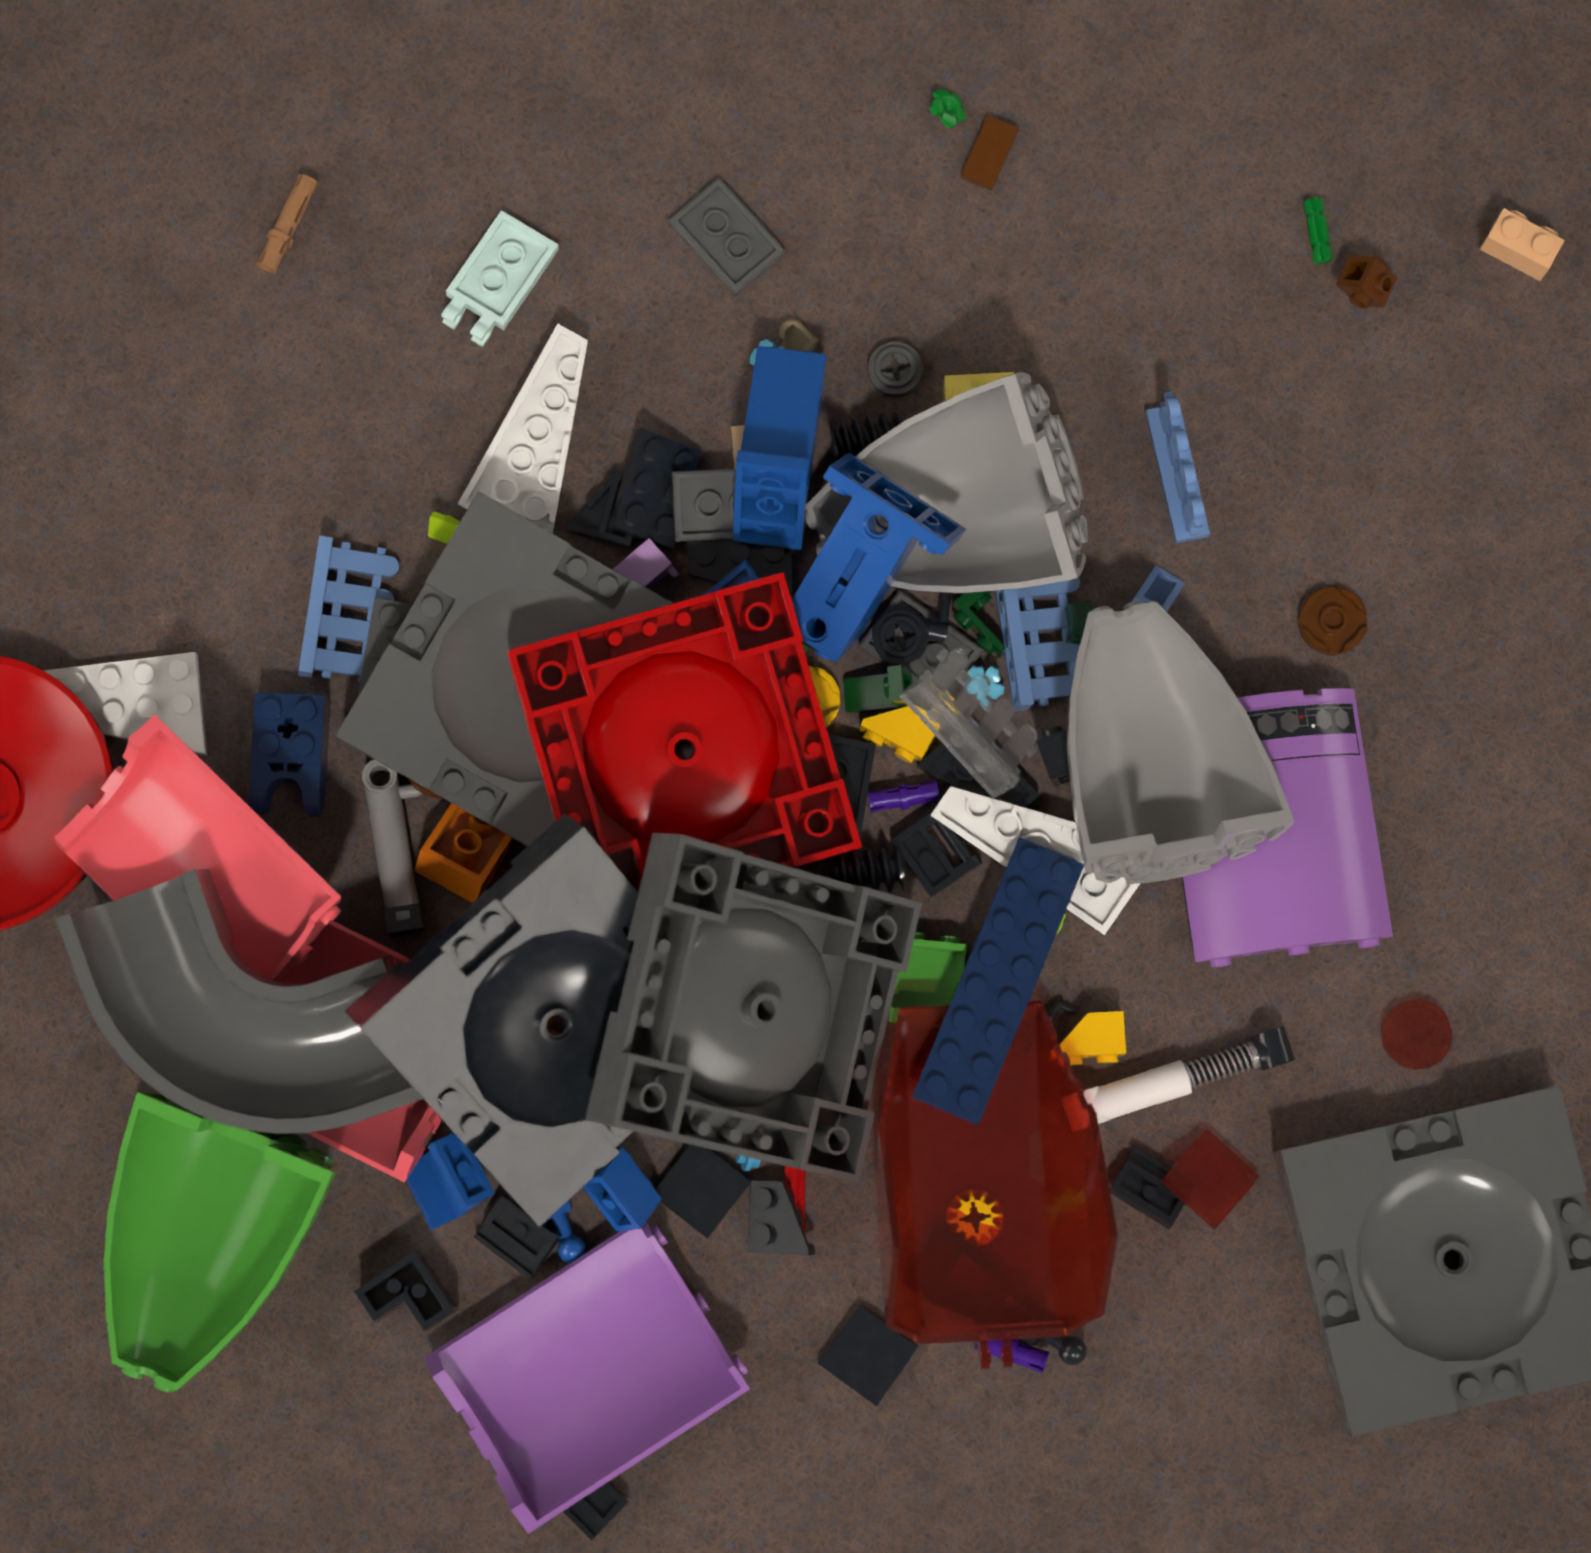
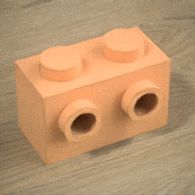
(1522, 243)

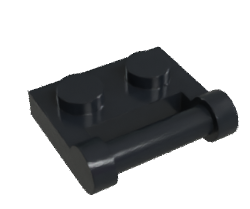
(928, 860)

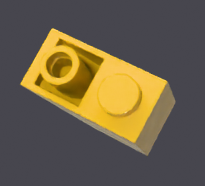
(901, 731)
(1096, 1036)

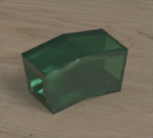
(1076, 616)

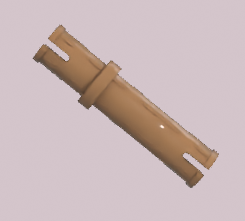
(283, 231)

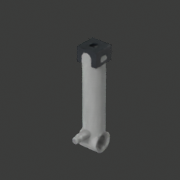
(393, 850)

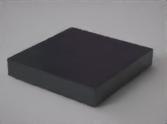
(701, 1188)
(868, 1355)

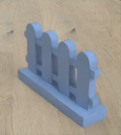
(1177, 470)
(340, 594)
(1020, 656)

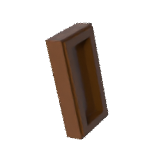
(989, 153)

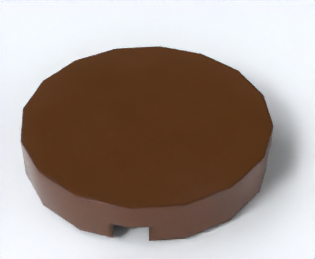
(1323, 630)

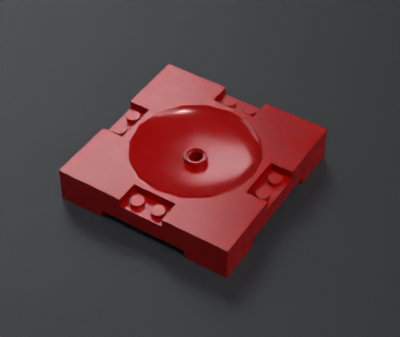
(703, 671)

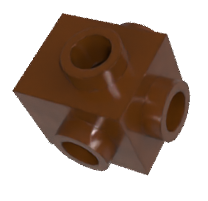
(1366, 281)

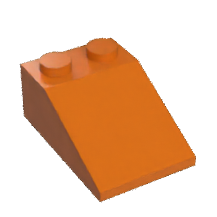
(462, 853)

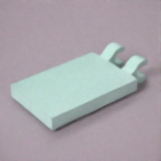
(498, 276)

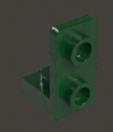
(968, 619)
(877, 691)

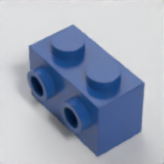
(623, 1193)

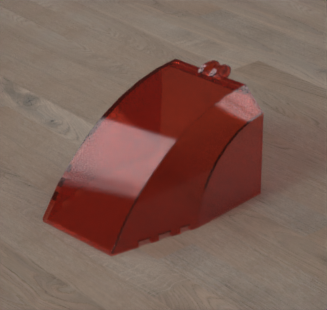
(1033, 1154)

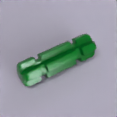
(1318, 230)

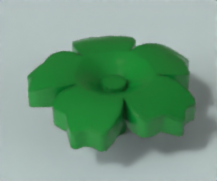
(947, 107)

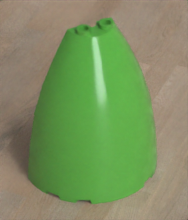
(199, 1234)

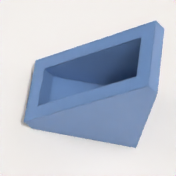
(1160, 587)

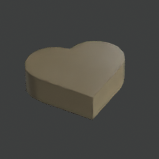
(797, 337)

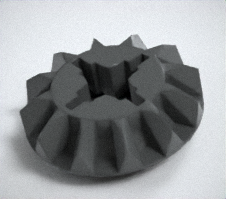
(904, 356)

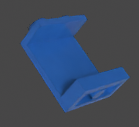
(448, 1182)

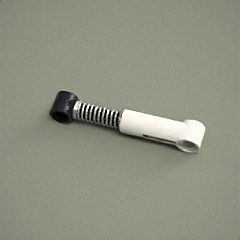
(1177, 1078)

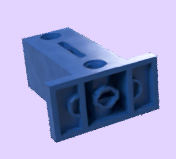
(778, 447)
(864, 555)

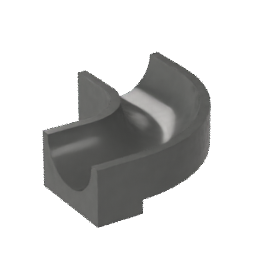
(217, 1030)

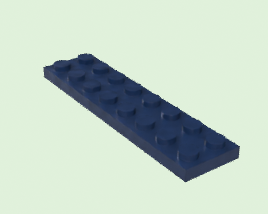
(997, 981)

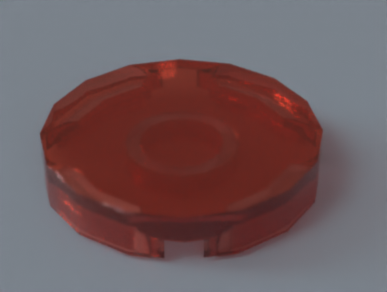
(1404, 1040)

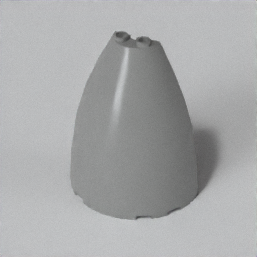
(997, 470)
(1162, 754)

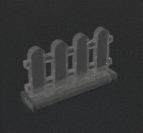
(957, 730)

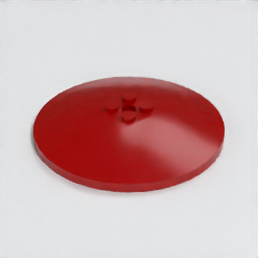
(48, 773)

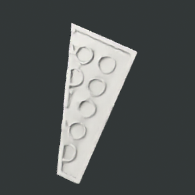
(532, 444)
(132, 691)
(998, 825)

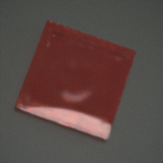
(1210, 1178)

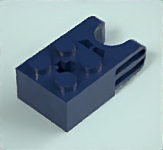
(292, 759)

